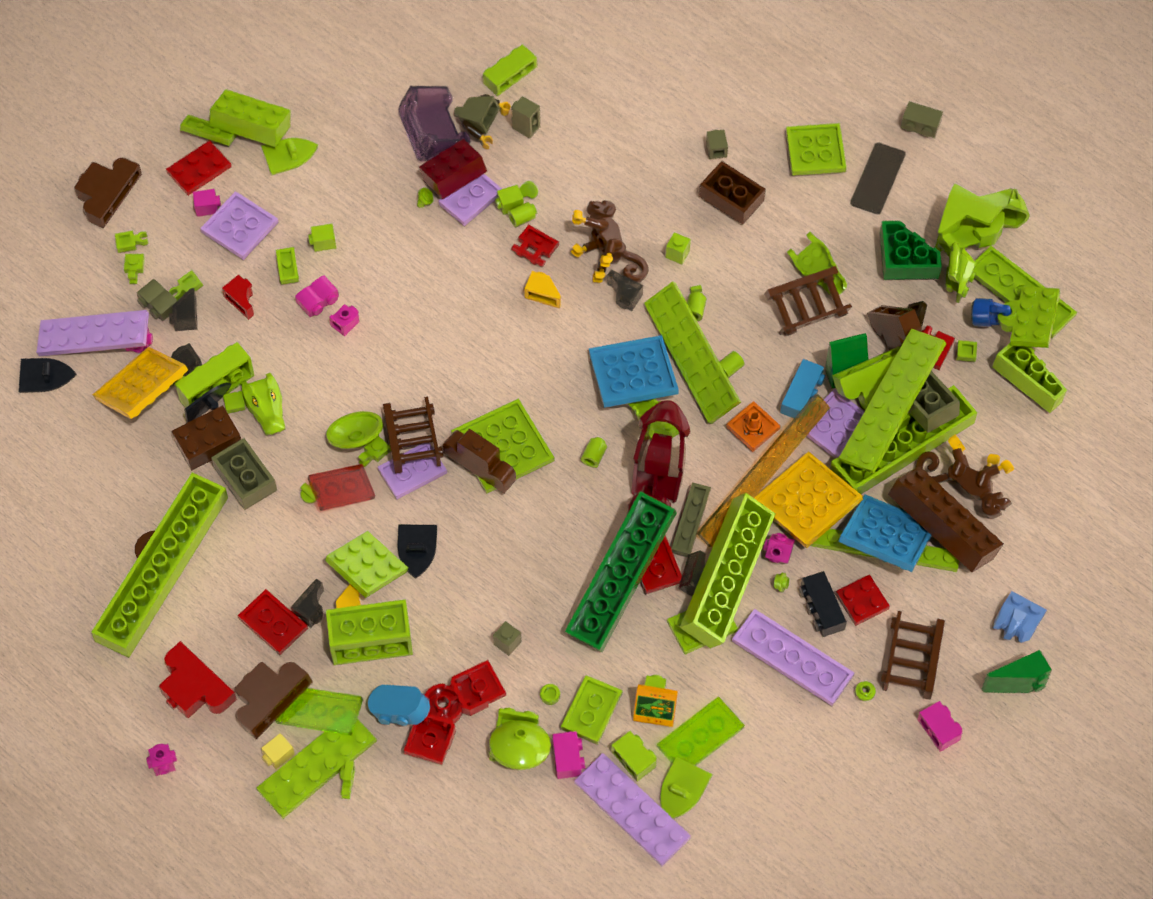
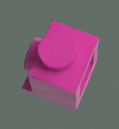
(345, 319)

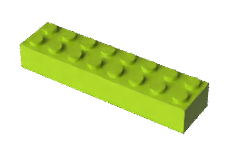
(906, 447)
(727, 571)

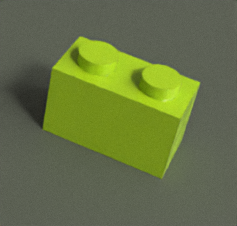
(634, 756)

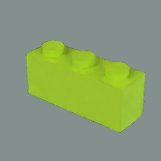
(509, 70)

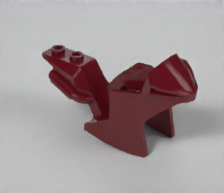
(655, 479)

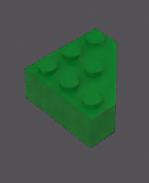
(907, 254)

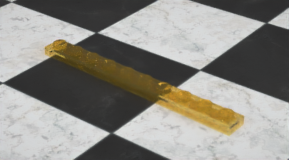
(768, 463)

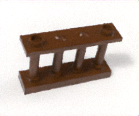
(810, 281)
(398, 444)
(932, 649)

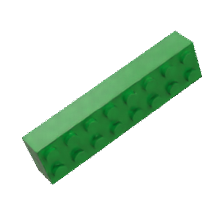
(621, 571)

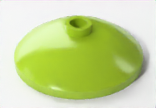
(354, 430)
(520, 744)

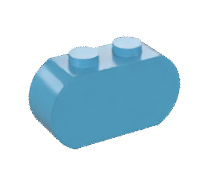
(398, 705)

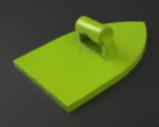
(288, 154)
(683, 787)

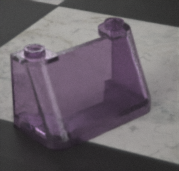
(428, 120)

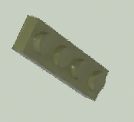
(691, 519)

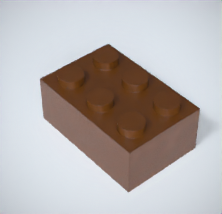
(732, 192)
(205, 437)

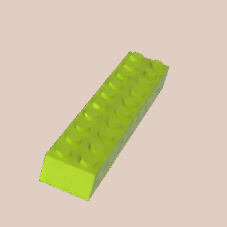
(159, 565)

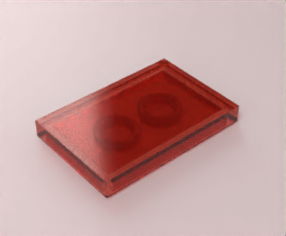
(341, 487)

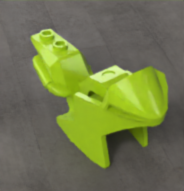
(976, 222)

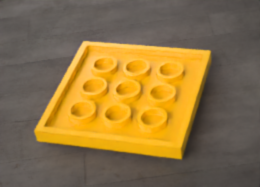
(140, 382)
(808, 499)

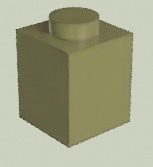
(716, 144)
(507, 638)

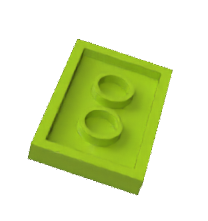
(685, 640)
(591, 709)

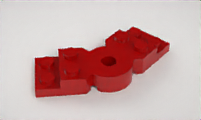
(466, 695)

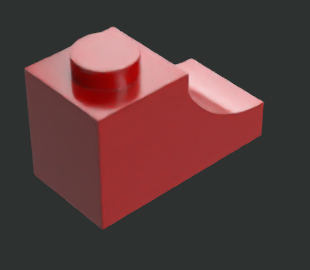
(238, 294)

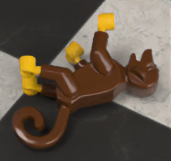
(608, 239)
(975, 483)

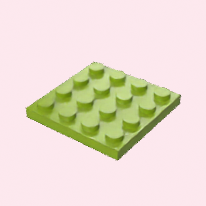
(515, 436)

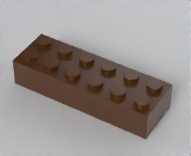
(945, 519)

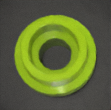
(781, 582)
(862, 695)

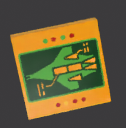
(655, 705)

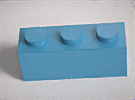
(802, 388)

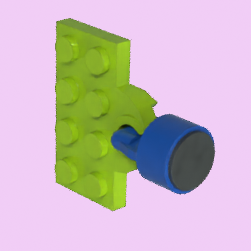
(1027, 318)

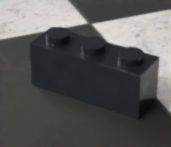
(822, 604)

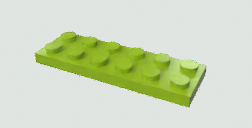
(1006, 282)
(313, 768)

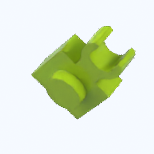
(127, 240)
(186, 282)
(347, 775)

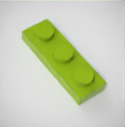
(203, 129)

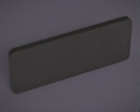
(878, 178)

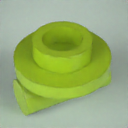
(425, 197)
(307, 494)

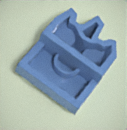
(1019, 617)

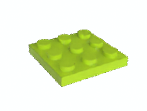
(816, 149)
(366, 564)

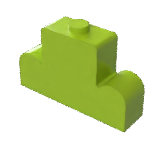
(864, 377)

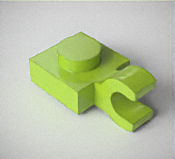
(133, 265)
(374, 450)

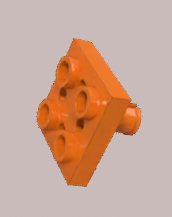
(753, 420)

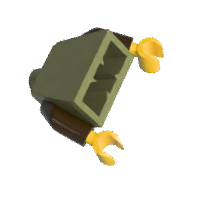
(479, 115)

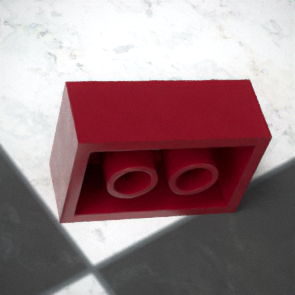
(452, 169)

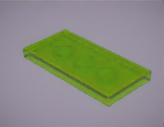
(323, 711)
(702, 733)

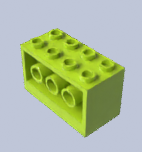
(369, 632)

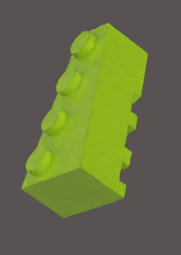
(1030, 375)

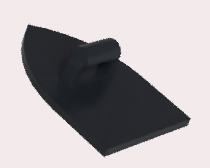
(43, 375)
(205, 402)
(417, 547)

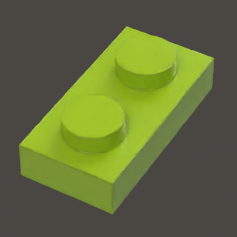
(287, 265)

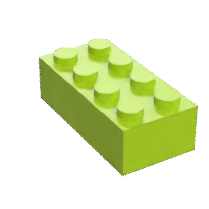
(250, 117)
(229, 366)

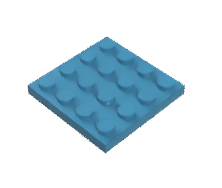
(633, 371)
(886, 533)

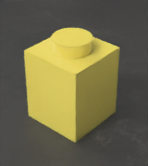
(277, 751)

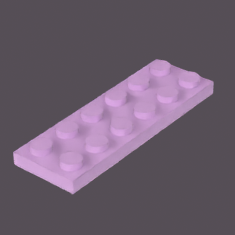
(93, 333)
(793, 657)
(632, 809)

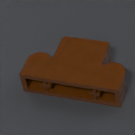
(106, 189)
(893, 323)
(480, 458)
(269, 695)

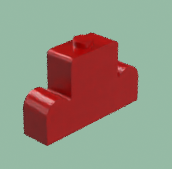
(193, 684)

